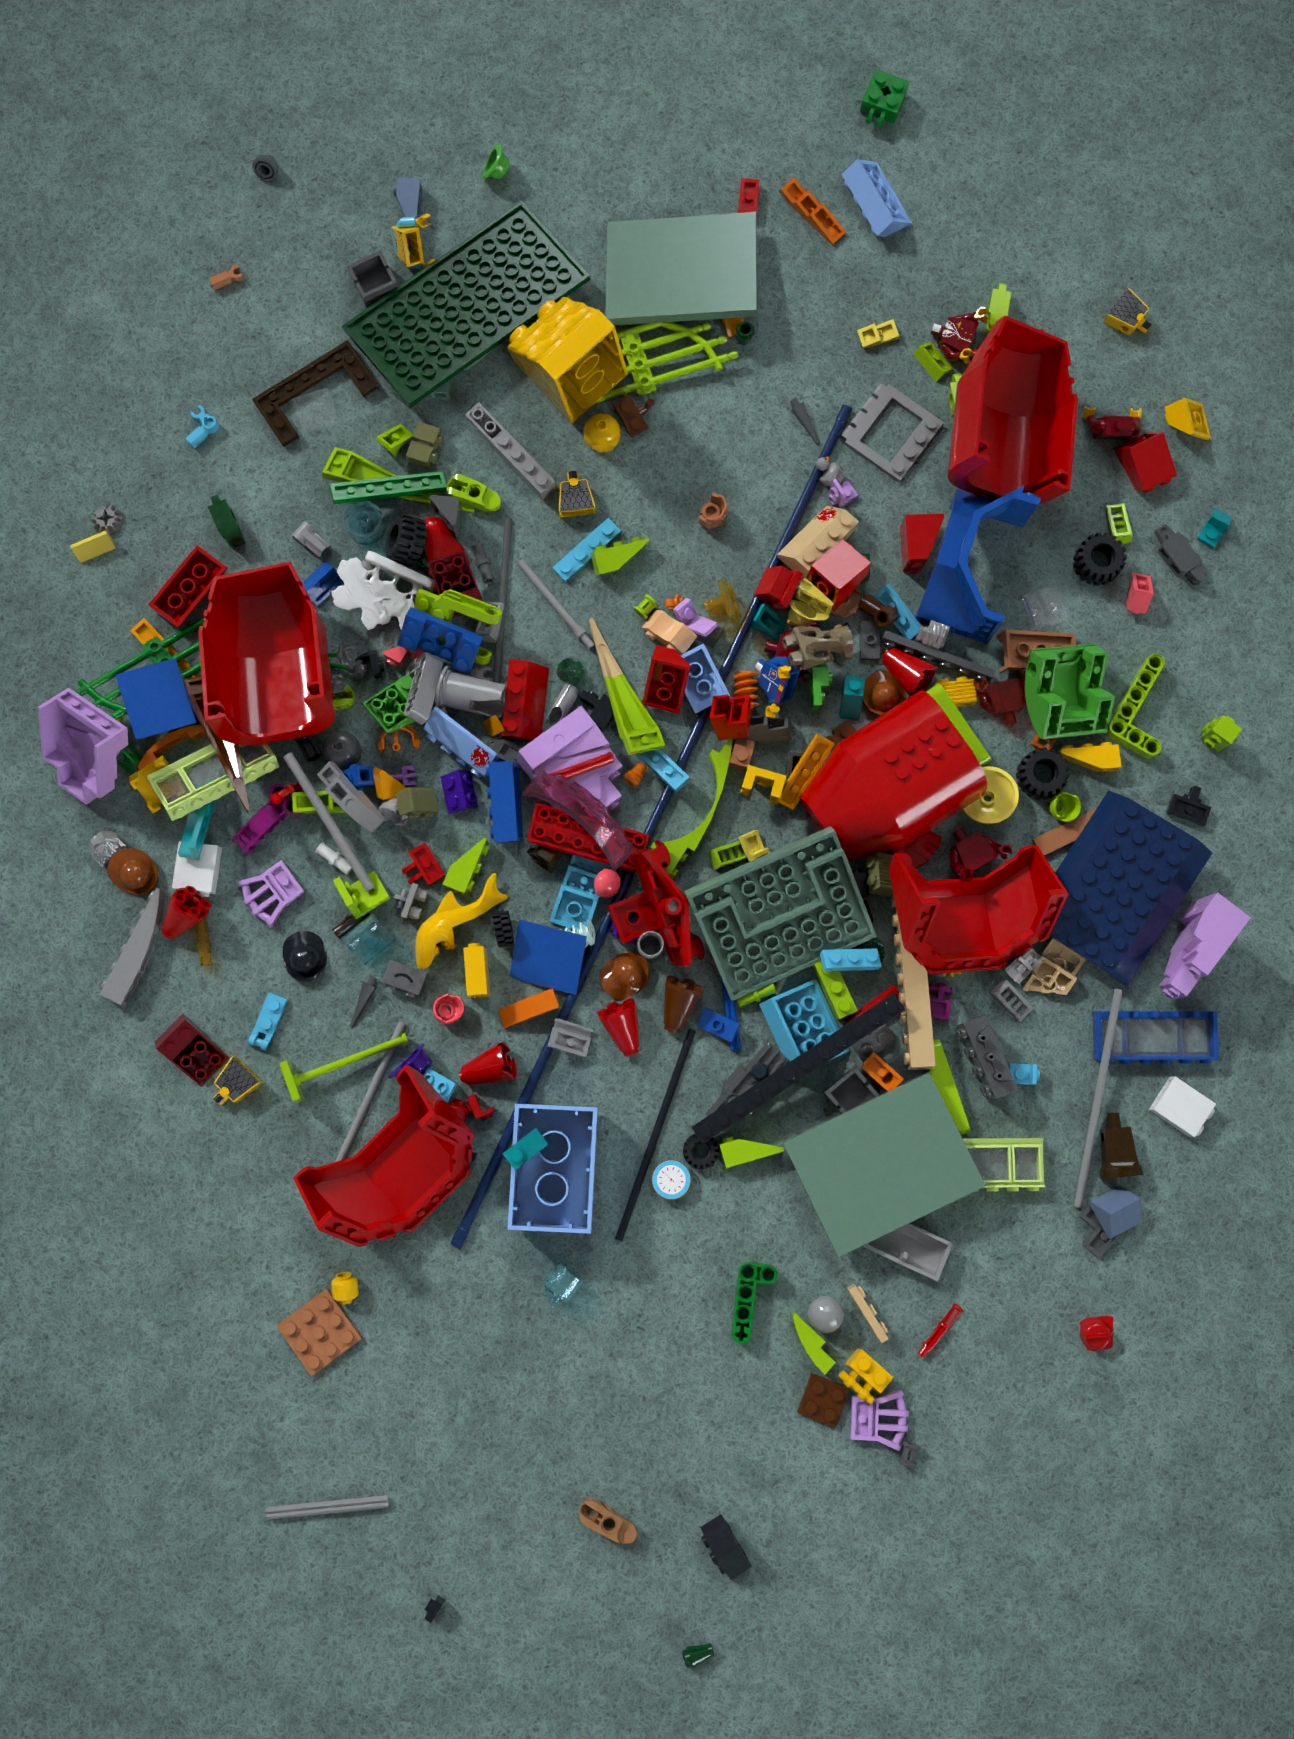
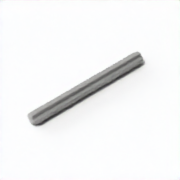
(327, 1507)

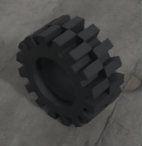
(503, 928)
(703, 1163)

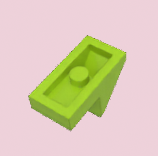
(394, 439)

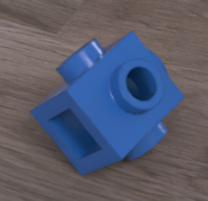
(360, 776)

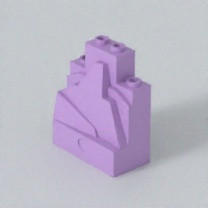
(570, 743)
(81, 744)
(1206, 935)

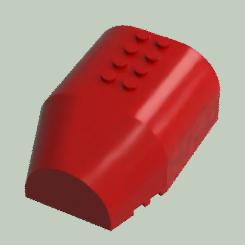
(1015, 415)
(264, 658)
(894, 779)

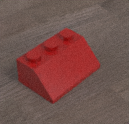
(666, 680)

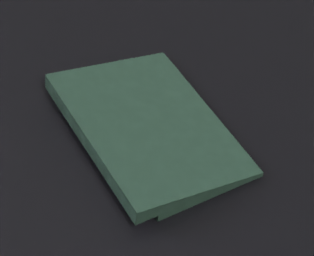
(681, 269)
(780, 912)
(883, 1164)

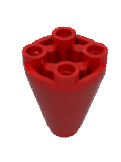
(184, 912)
(622, 1025)

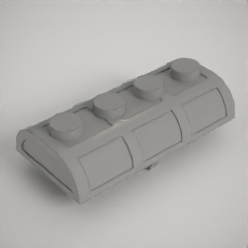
(913, 1249)

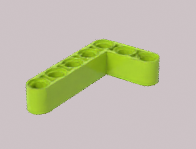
(1132, 706)

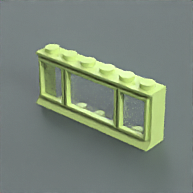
(202, 779)
(1008, 1162)

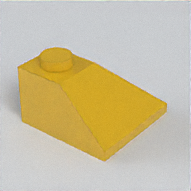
(1188, 417)

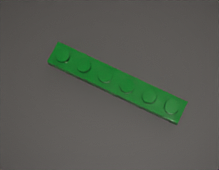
(387, 487)

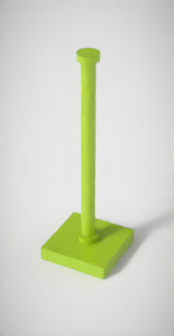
(295, 1080)

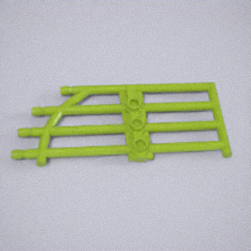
(640, 367)

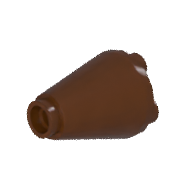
(679, 1002)

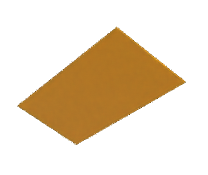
(493, 725)

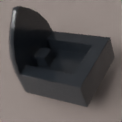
(377, 665)

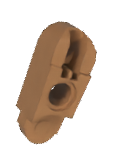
(622, 1531)

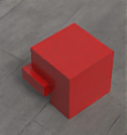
(778, 586)
(731, 716)

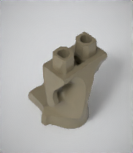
(805, 647)

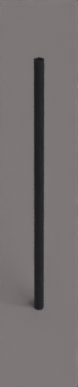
(655, 1135)

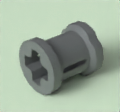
(904, 1457)

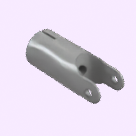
(564, 701)

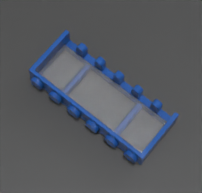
(1158, 1036)

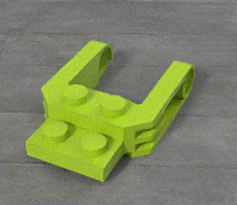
(445, 604)

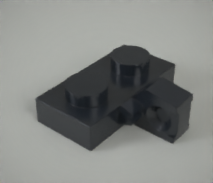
(1189, 807)

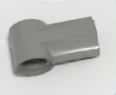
(308, 537)

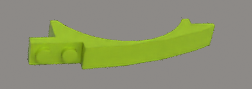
(678, 847)

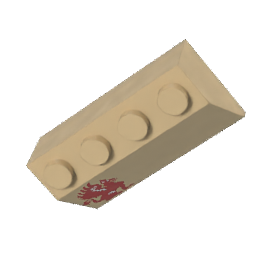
(817, 538)

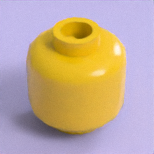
(344, 1287)

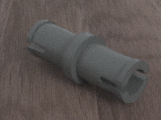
(483, 563)

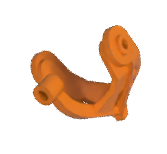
(396, 746)

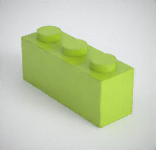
(835, 991)

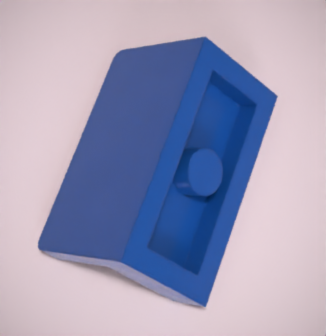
(322, 583)

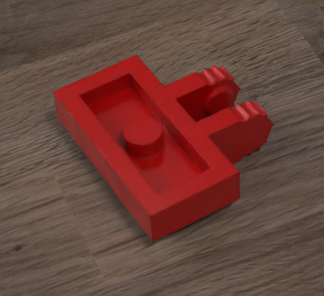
(427, 865)

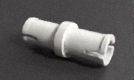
(334, 858)

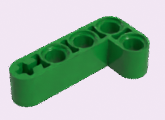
(748, 1302)

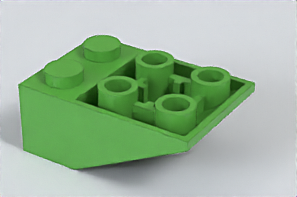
(389, 705)

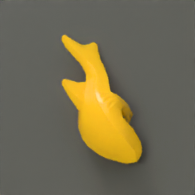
(448, 915)

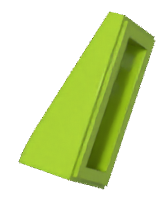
(1124, 534)
(715, 859)

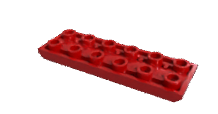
(560, 832)

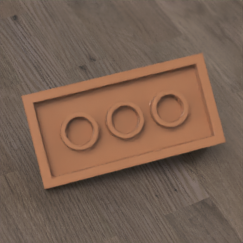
(1019, 642)

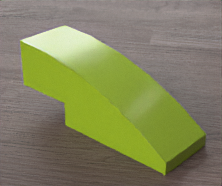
(302, 804)
(812, 1344)

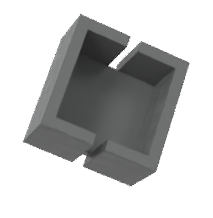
(371, 278)
(849, 1092)

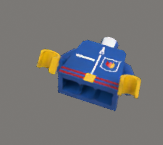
(778, 681)

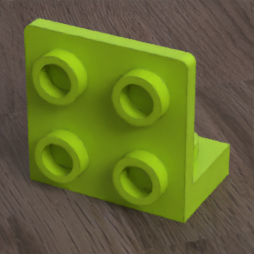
(357, 898)

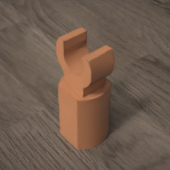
(226, 278)

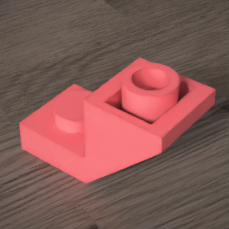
(399, 655)

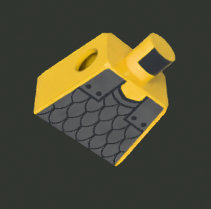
(1128, 314)
(575, 497)
(235, 1082)

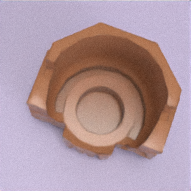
(714, 513)

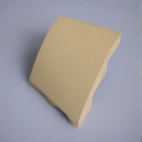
(1049, 975)

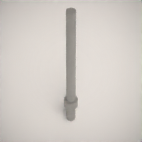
(579, 631)

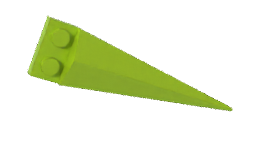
(349, 466)

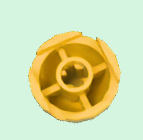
(601, 432)

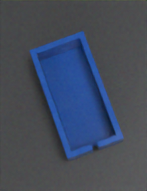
(505, 802)

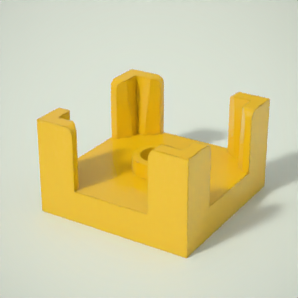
(763, 778)
(141, 783)

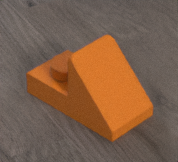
(881, 1072)

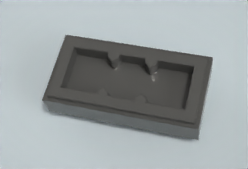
(869, 640)

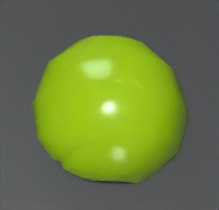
(1065, 806)

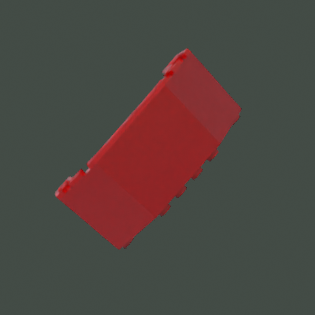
(976, 921)
(396, 1174)

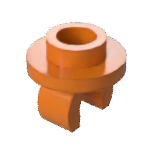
(672, 603)

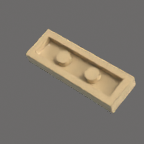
(868, 1312)

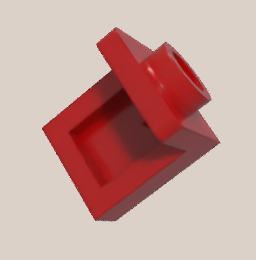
(474, 1107)

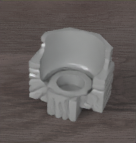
(933, 635)
(104, 846)

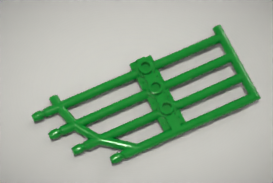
(156, 652)

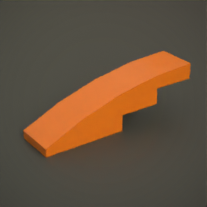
(812, 211)

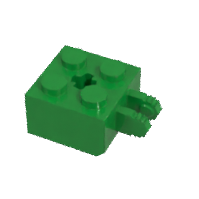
(884, 97)

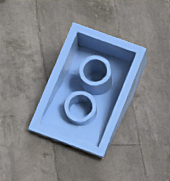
(703, 679)

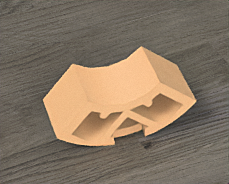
(669, 631)

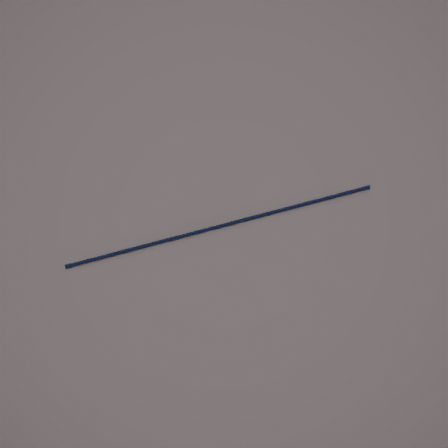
(463, 1230)

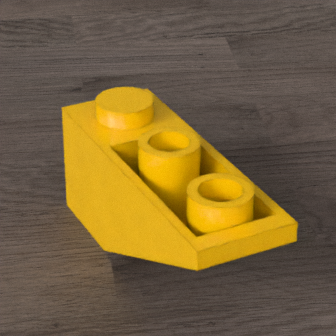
(1096, 758)

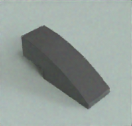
(769, 730)

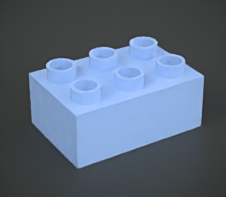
(557, 1183)

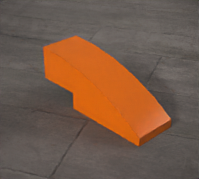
(528, 1008)

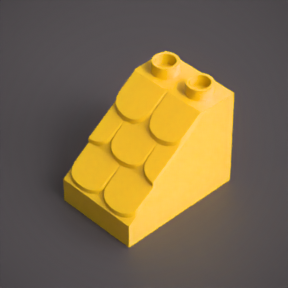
(570, 355)

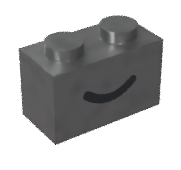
(404, 978)

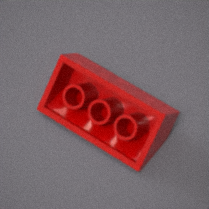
(187, 586)
(524, 701)

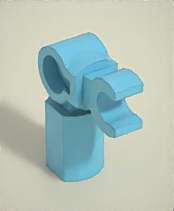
(209, 425)

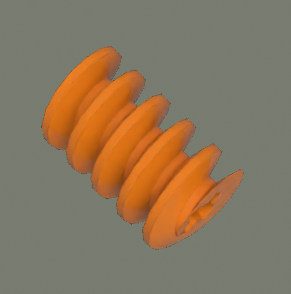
(744, 686)

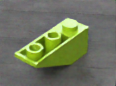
(613, 558)
(462, 872)

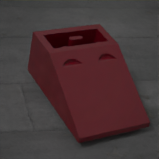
(455, 574)
(191, 1050)

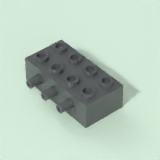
(986, 1057)

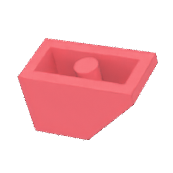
(1139, 593)

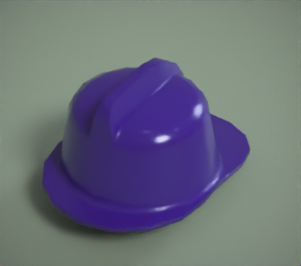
(418, 1060)

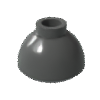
(265, 167)

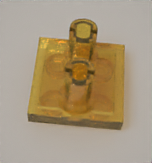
(724, 603)

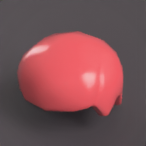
(607, 883)
(442, 1012)

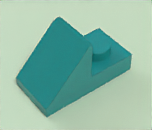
(1214, 528)
(525, 1149)

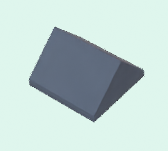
(1117, 1210)

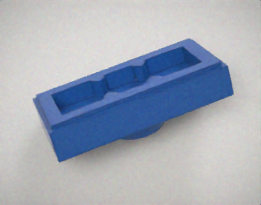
(719, 1024)

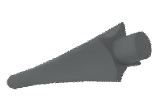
(801, 414)
(366, 992)

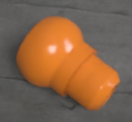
(635, 775)

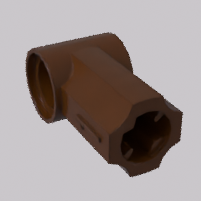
(876, 610)

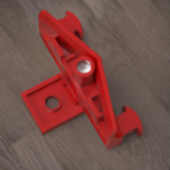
(658, 907)

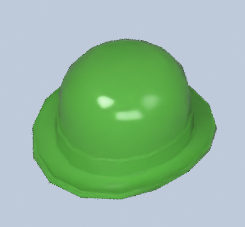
(497, 164)

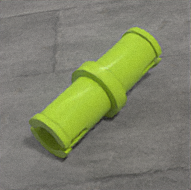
(757, 995)

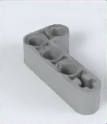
(425, 674)

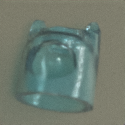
(561, 1284)

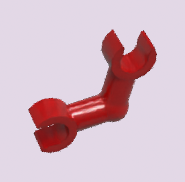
(278, 797)

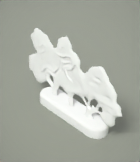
(377, 598)

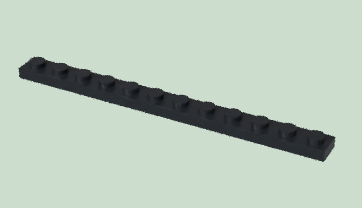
(798, 1068)

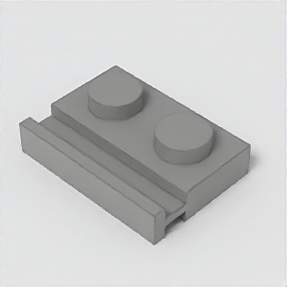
(570, 1037)

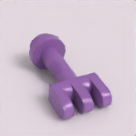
(404, 776)

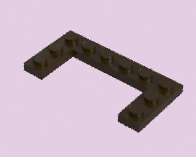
(273, 398)

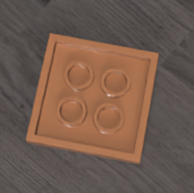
(319, 1332)

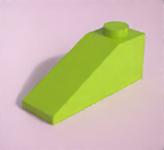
(742, 1151)

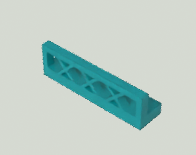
(196, 831)

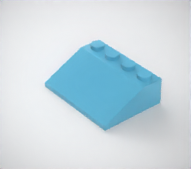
(799, 1019)

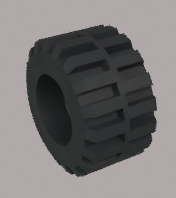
(406, 540)
(1089, 569)
(1031, 784)

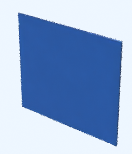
(155, 698)
(548, 957)

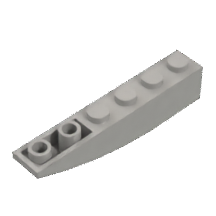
(511, 452)
(136, 953)

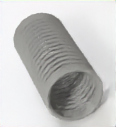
(654, 934)

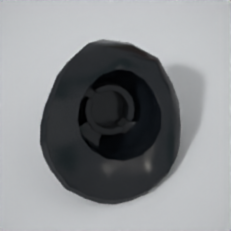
(304, 955)

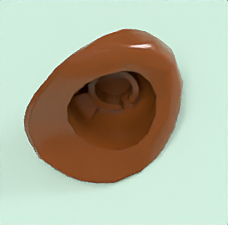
(882, 692)
(133, 871)
(624, 975)

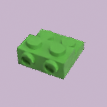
(818, 684)

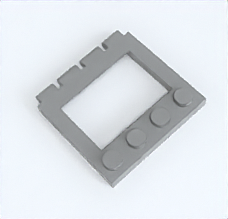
(913, 446)

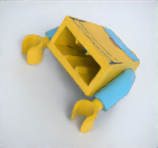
(408, 241)

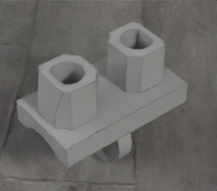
(409, 910)
(1023, 966)

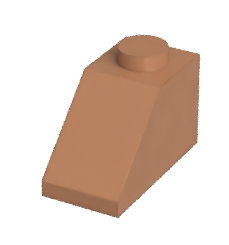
(742, 754)

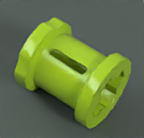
(645, 607)

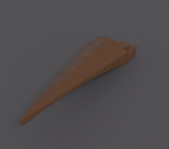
(227, 752)

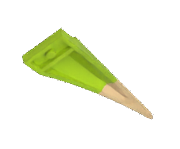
(631, 717)

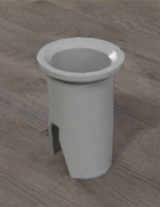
(469, 694)

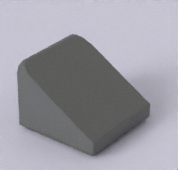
(711, 639)

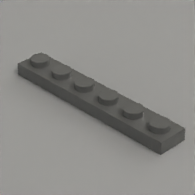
(944, 659)

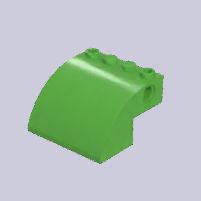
(1066, 691)

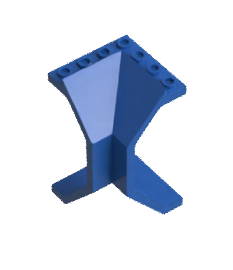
(951, 590)

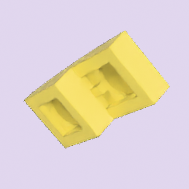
(876, 335)
(753, 845)

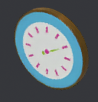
(671, 1179)

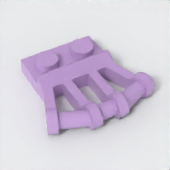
(281, 883)
(865, 1419)

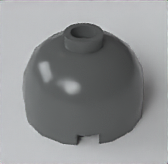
(342, 749)

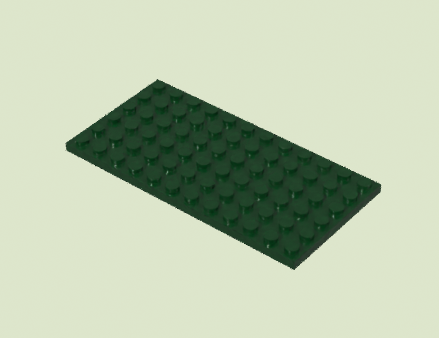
(465, 303)

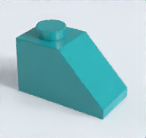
(852, 697)

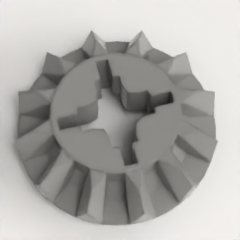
(113, 524)

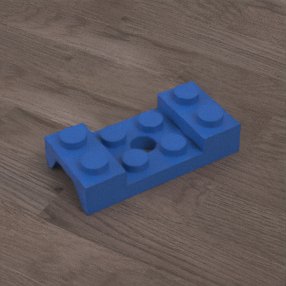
(421, 633)

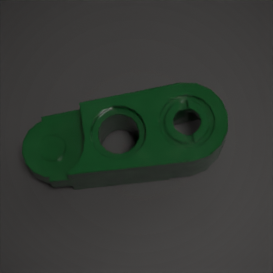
(226, 522)

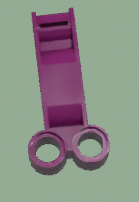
(263, 821)

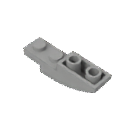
(350, 799)

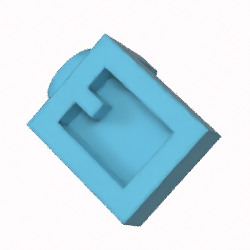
(1024, 1073)

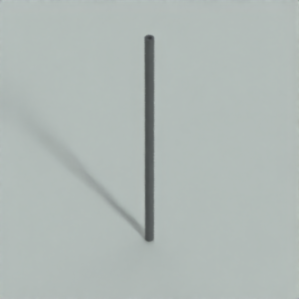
(502, 598)

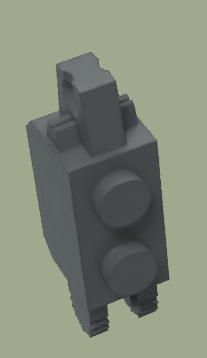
(1179, 555)

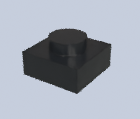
(433, 1608)

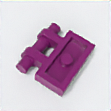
(939, 1006)

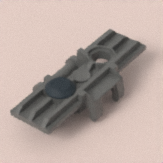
(743, 1078)

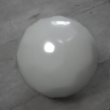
(825, 1314)

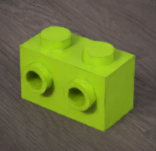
(1220, 733)

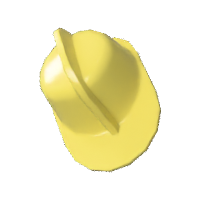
(804, 614)

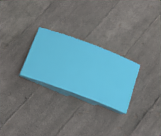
(577, 894)

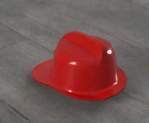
(1097, 1333)

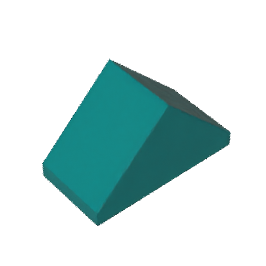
(768, 623)

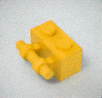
(868, 1371)

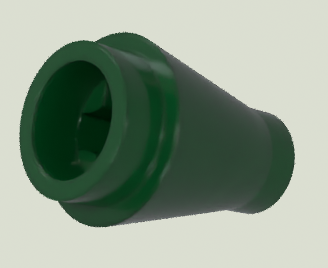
(744, 332)
(697, 1654)

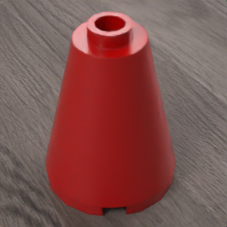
(908, 670)
(490, 1067)

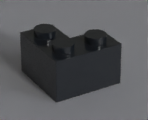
(725, 1548)

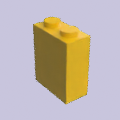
(476, 971)

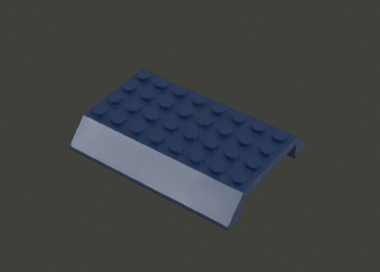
(1124, 884)

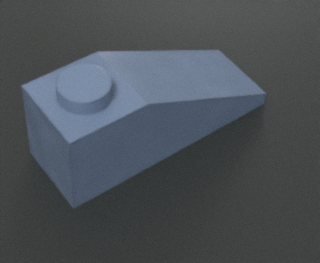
(409, 196)

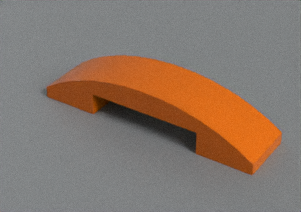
(195, 732)

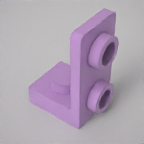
(841, 493)
(686, 614)

